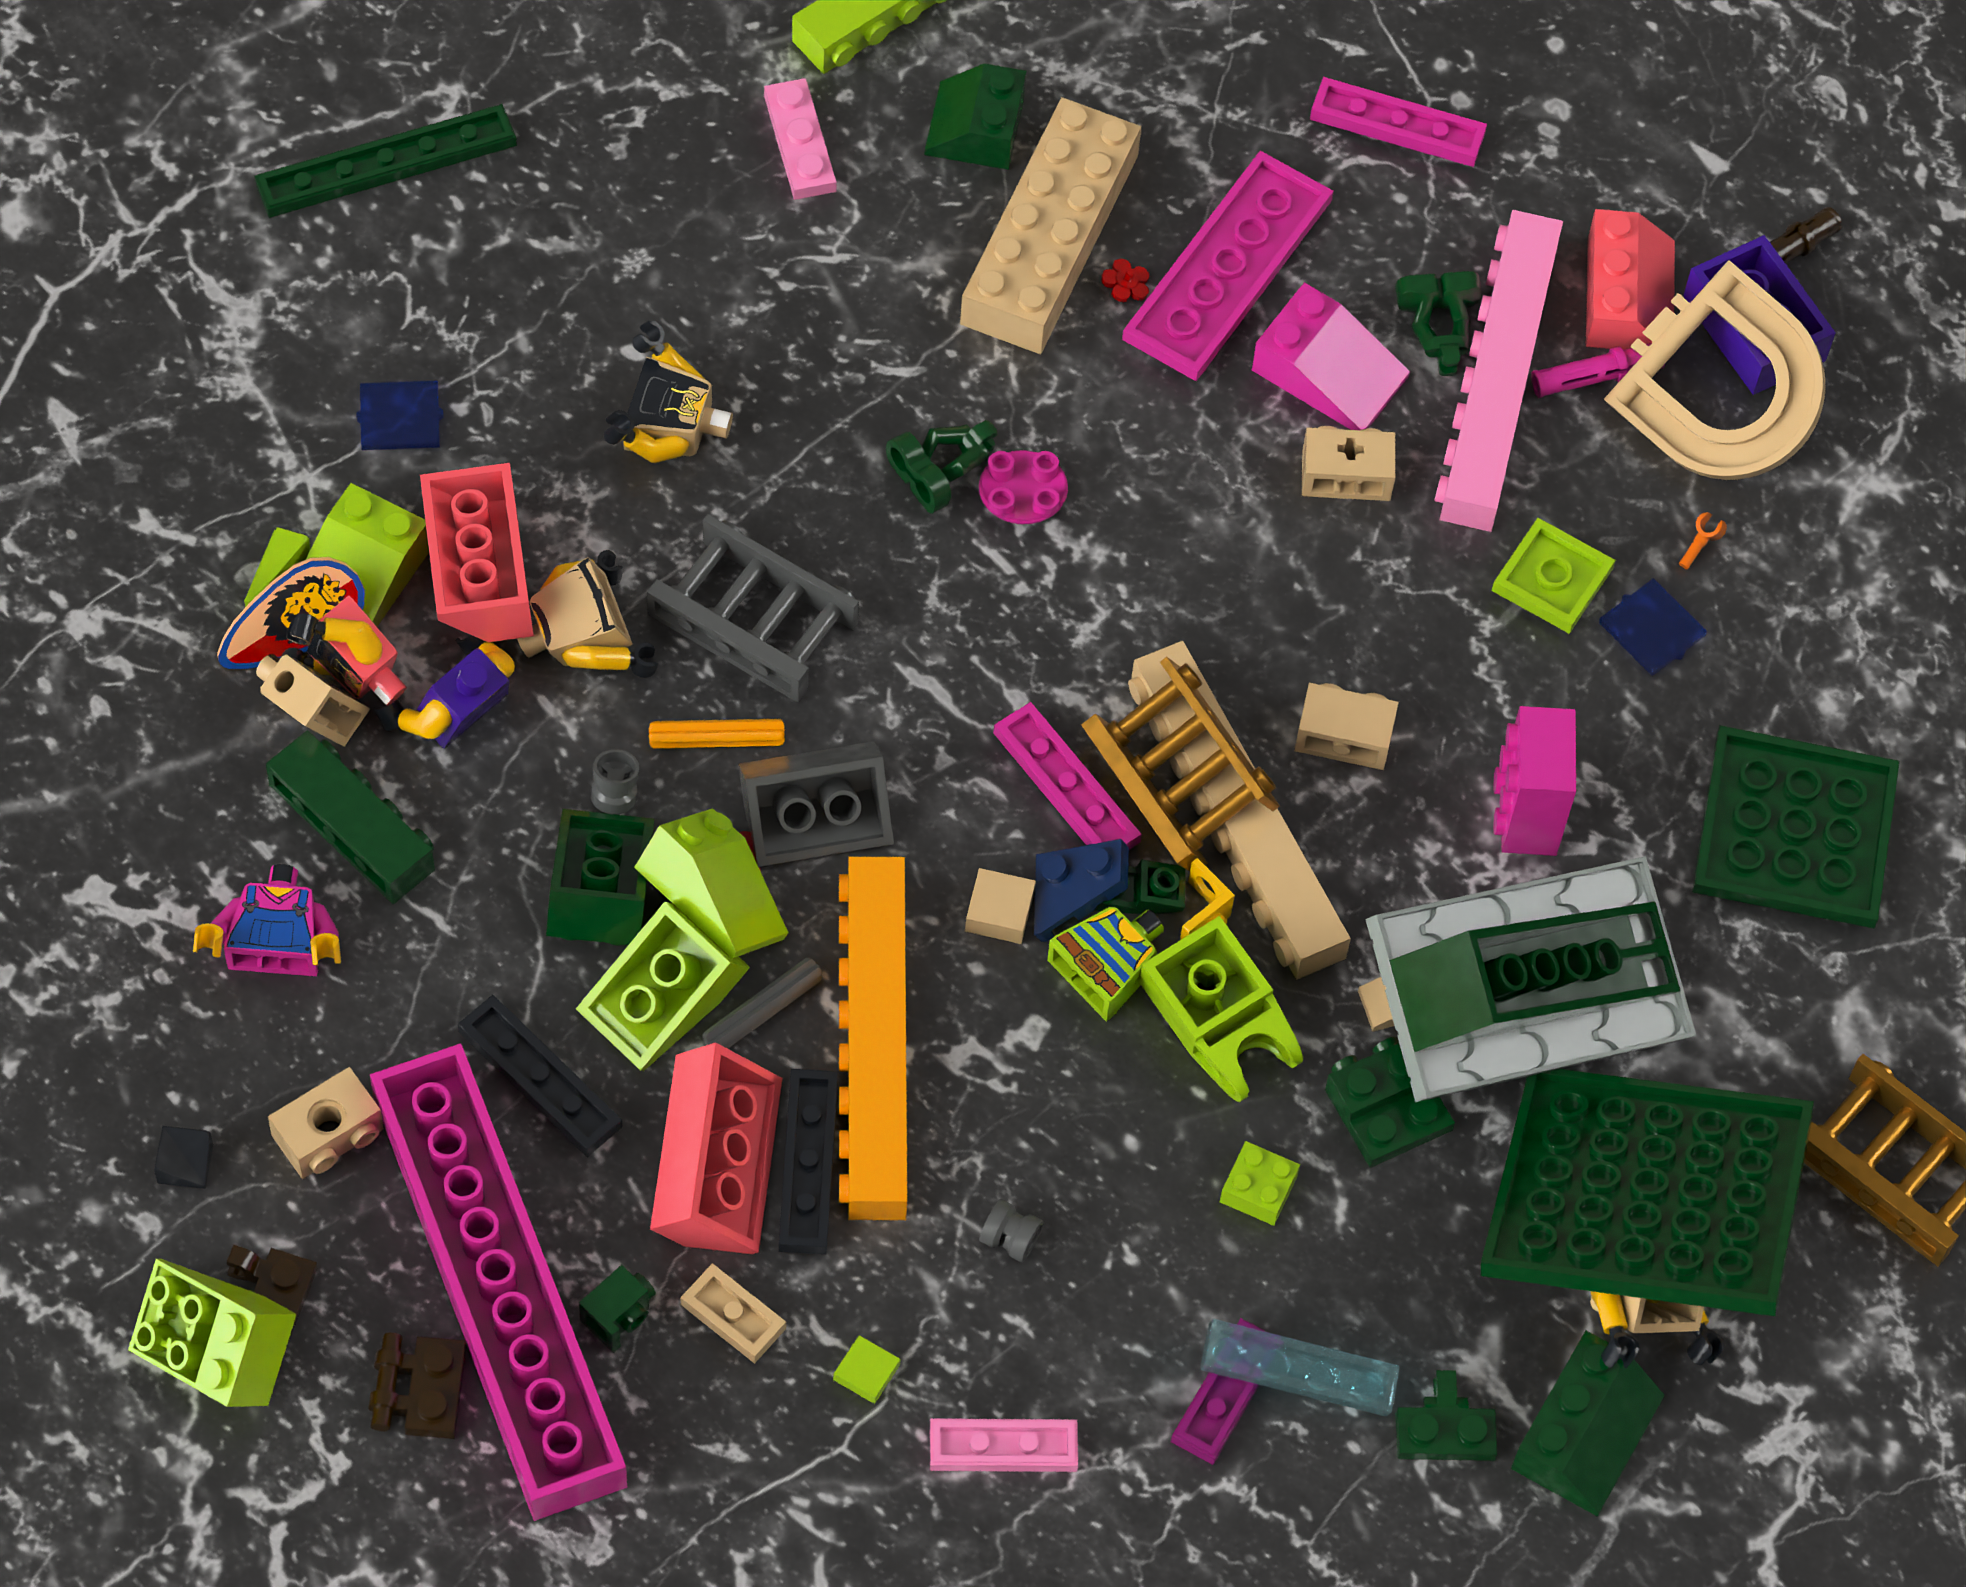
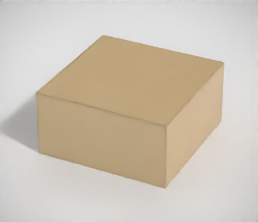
(1000, 906)

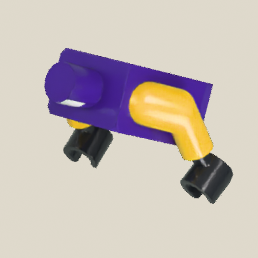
(457, 697)

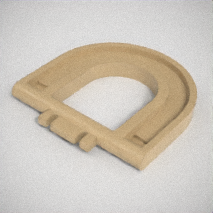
(1775, 333)

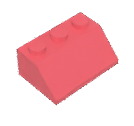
(1626, 278)

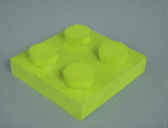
(1553, 575)

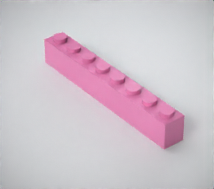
(1501, 370)

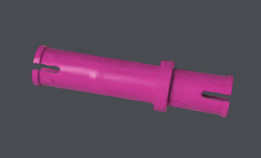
(1584, 372)

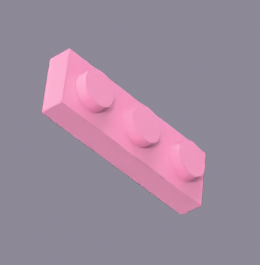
(800, 139)

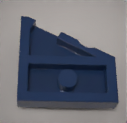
(1077, 881)

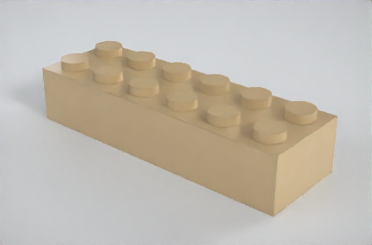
(1050, 225)

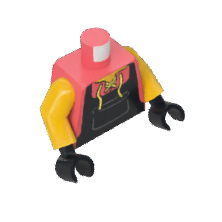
(349, 650)

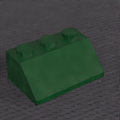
(1588, 1426)

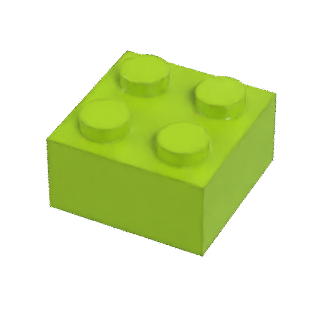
(1259, 1183)

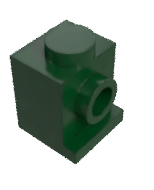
(616, 1306)

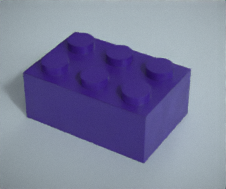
(1769, 271)

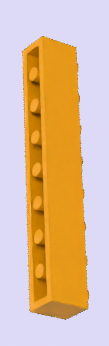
(876, 1039)

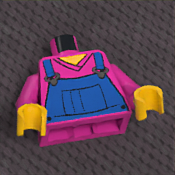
(272, 928)

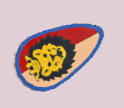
(307, 588)

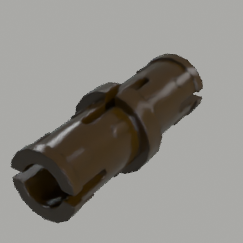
(1804, 236)

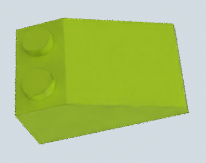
(376, 542)
(713, 881)
(660, 987)

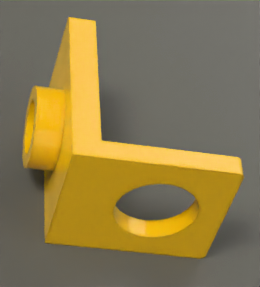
(1219, 903)

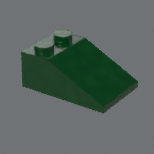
(594, 877)

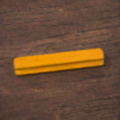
(716, 733)

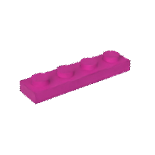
(1398, 121)
(1064, 778)

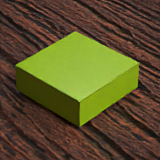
(866, 1369)

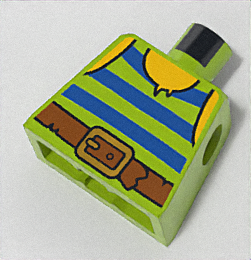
(1105, 956)

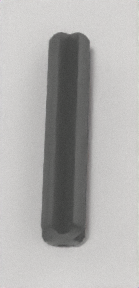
(764, 1004)

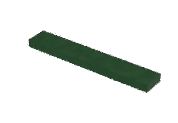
(385, 160)

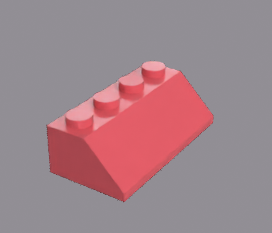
(477, 552)
(716, 1151)

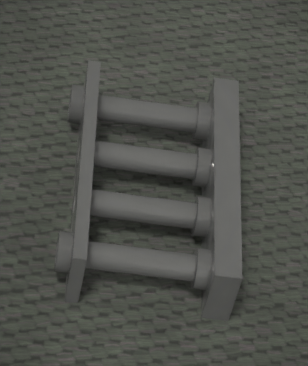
(749, 648)

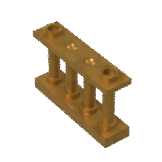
(1136, 771)
(1856, 1173)

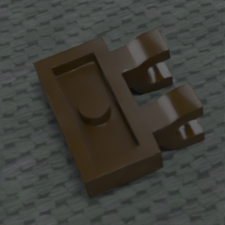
(279, 1277)

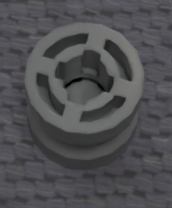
(615, 781)
(1011, 1230)

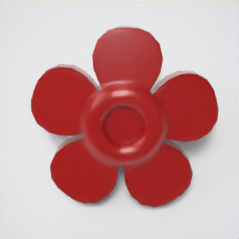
(1126, 281)

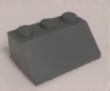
(816, 803)

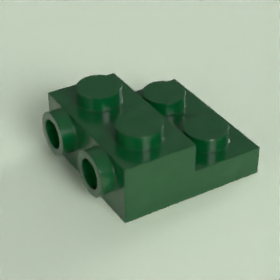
(1380, 1105)

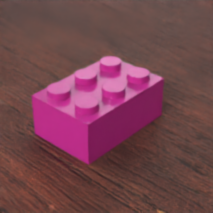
(1536, 780)

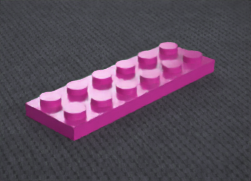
(1227, 265)

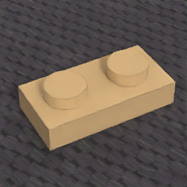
(733, 1313)

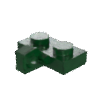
(1446, 1426)

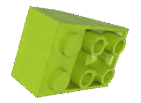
(212, 1335)

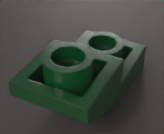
(1151, 887)

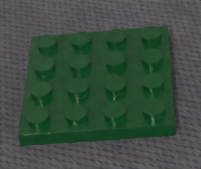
(1796, 827)

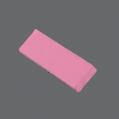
(1004, 1445)

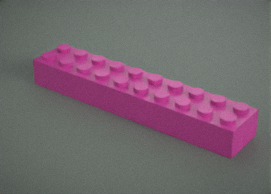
(498, 1283)

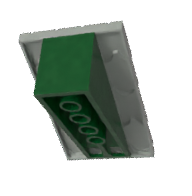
(1530, 978)

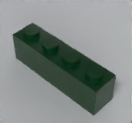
(351, 816)

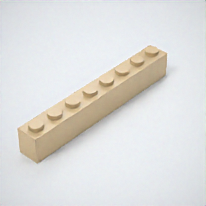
(1255, 839)

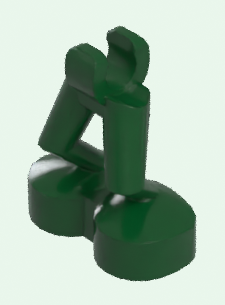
(1450, 291)
(927, 481)

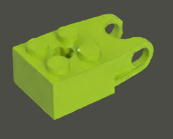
(1224, 1020)

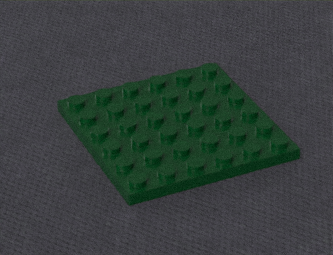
(1650, 1190)

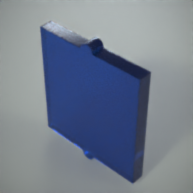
(399, 415)
(1652, 627)

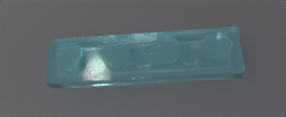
(1299, 1367)

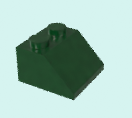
(978, 116)

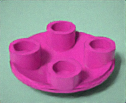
(1023, 486)

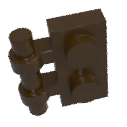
(434, 1386)

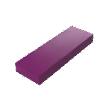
(1214, 1413)

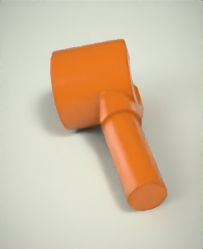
(1702, 538)

